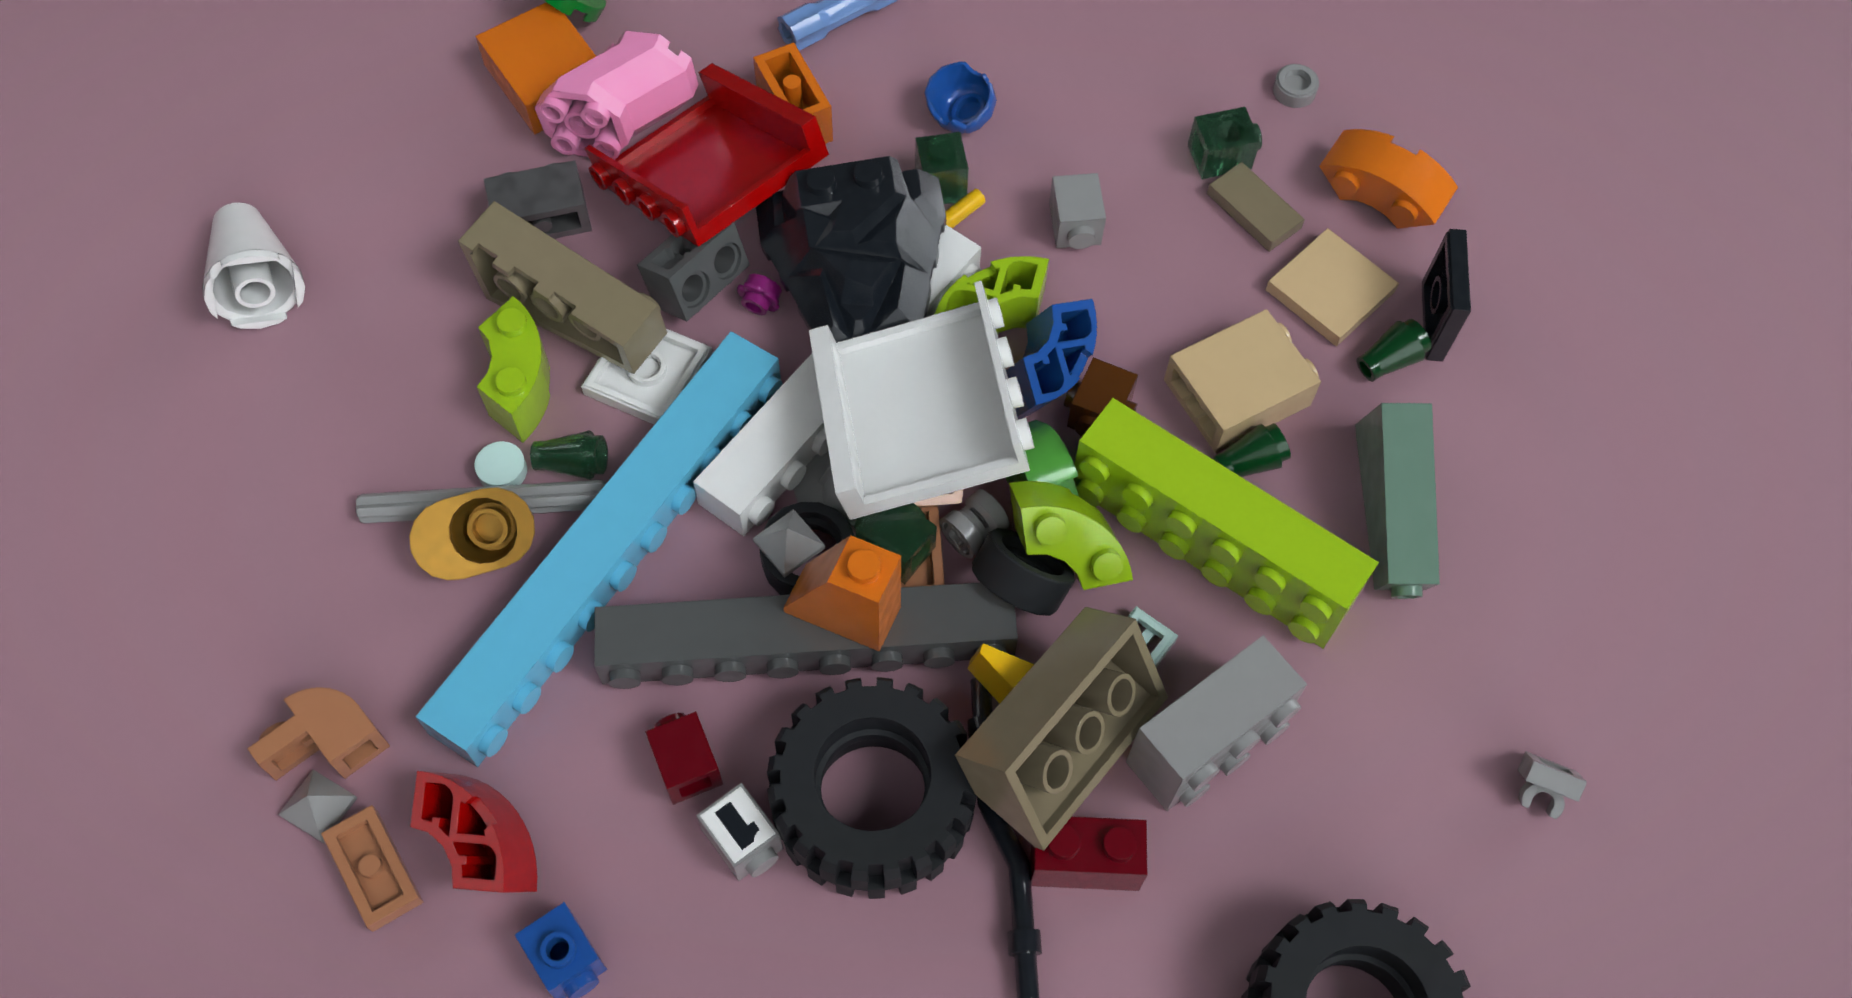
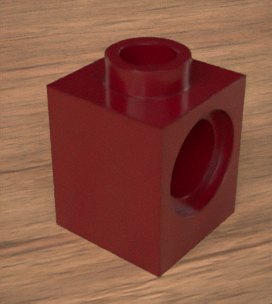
(684, 756)

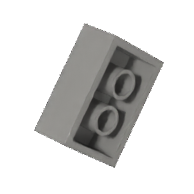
(1216, 725)

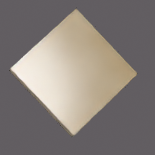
(1332, 286)

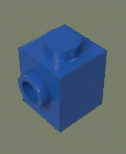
(561, 954)

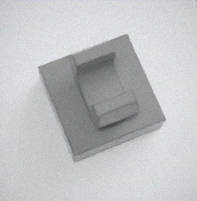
(1551, 778)

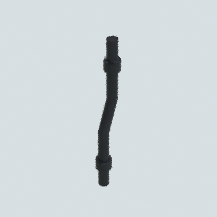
(1024, 939)

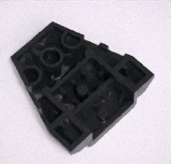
(855, 243)

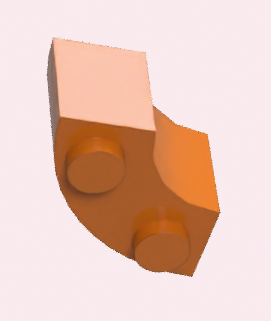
(1388, 177)

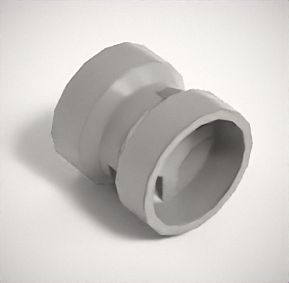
(969, 527)

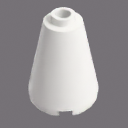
(249, 270)

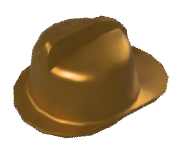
(472, 533)

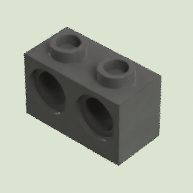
(689, 276)

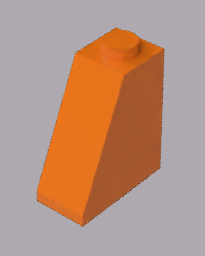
(850, 591)

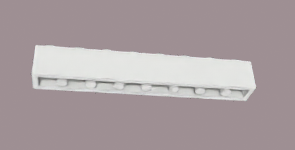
(790, 428)

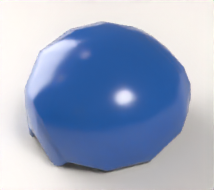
(960, 98)

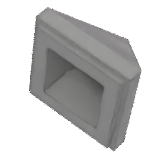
(789, 543)
(317, 805)

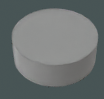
(1295, 85)

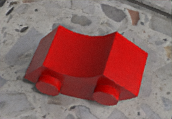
(478, 832)

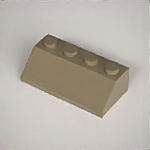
(1064, 725)

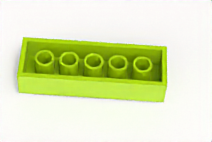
(1220, 523)

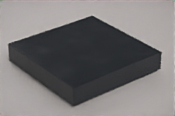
(1446, 294)

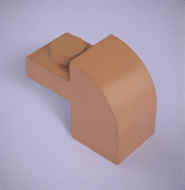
(322, 722)

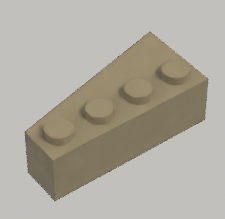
(561, 289)

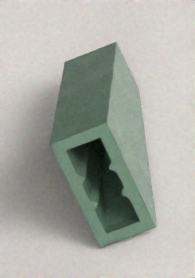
(1400, 496)

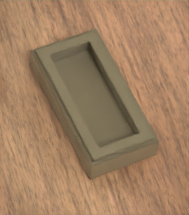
(1255, 206)

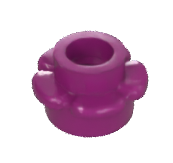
(759, 294)

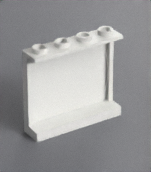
(920, 408)

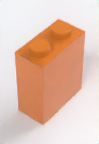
(531, 55)

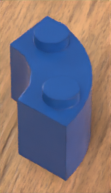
(1055, 353)

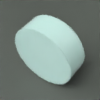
(500, 465)

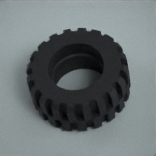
(858, 720)
(1359, 939)

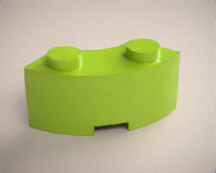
(1013, 280)
(519, 370)
(1069, 529)

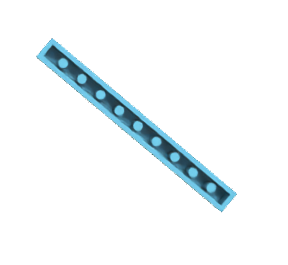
(598, 554)

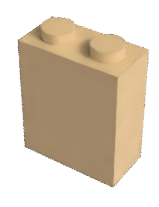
(1242, 379)

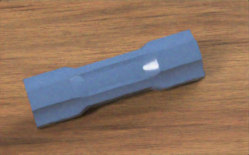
(815, 20)

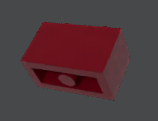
(1093, 855)

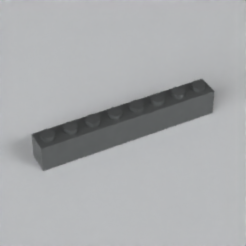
(757, 637)

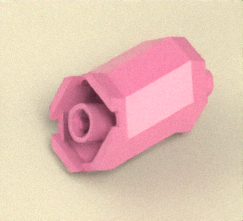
(616, 95)

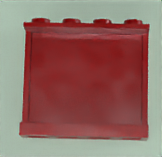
(713, 158)

